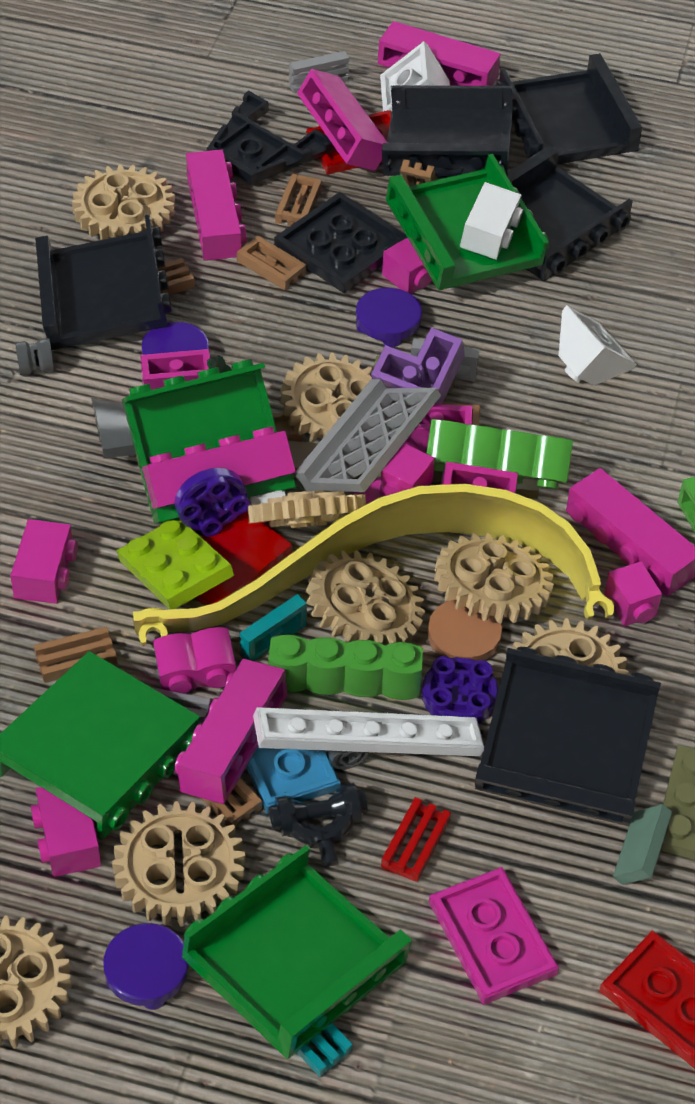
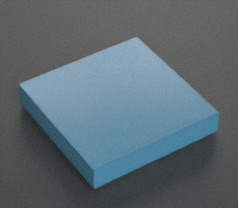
(291, 773)

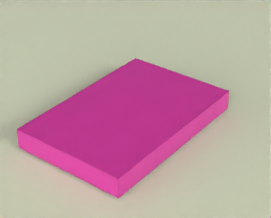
(493, 935)

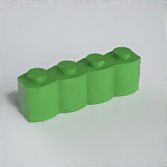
(514, 451)
(353, 667)

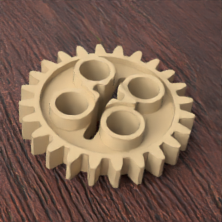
(120, 199)
(321, 392)
(305, 508)
(493, 578)
(364, 599)
(572, 641)
(140, 865)
(36, 996)

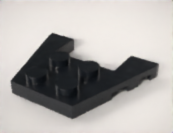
(257, 151)

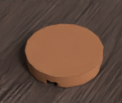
(459, 635)

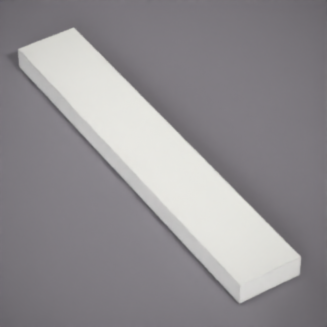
(367, 732)

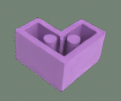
(432, 367)

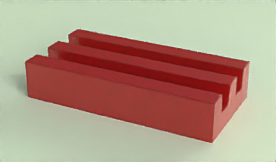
(428, 813)

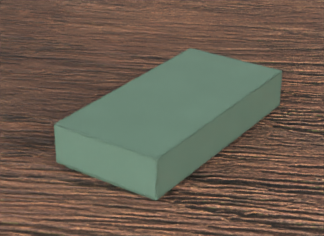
(642, 844)

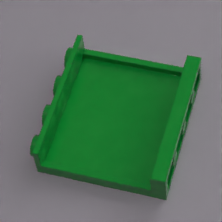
(435, 220)
(197, 414)
(98, 741)
(292, 953)

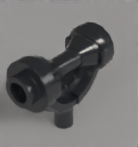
(344, 805)

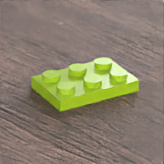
(174, 563)

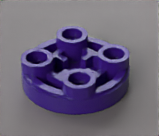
(388, 315)
(174, 338)
(211, 500)
(460, 688)
(145, 965)

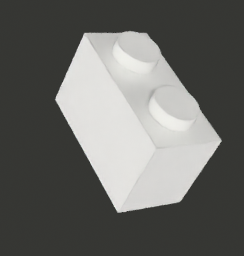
(491, 220)

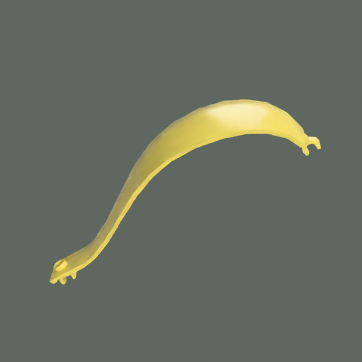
(411, 511)

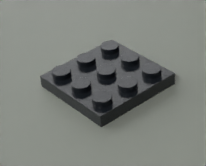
(339, 241)

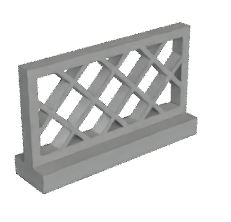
(362, 422)

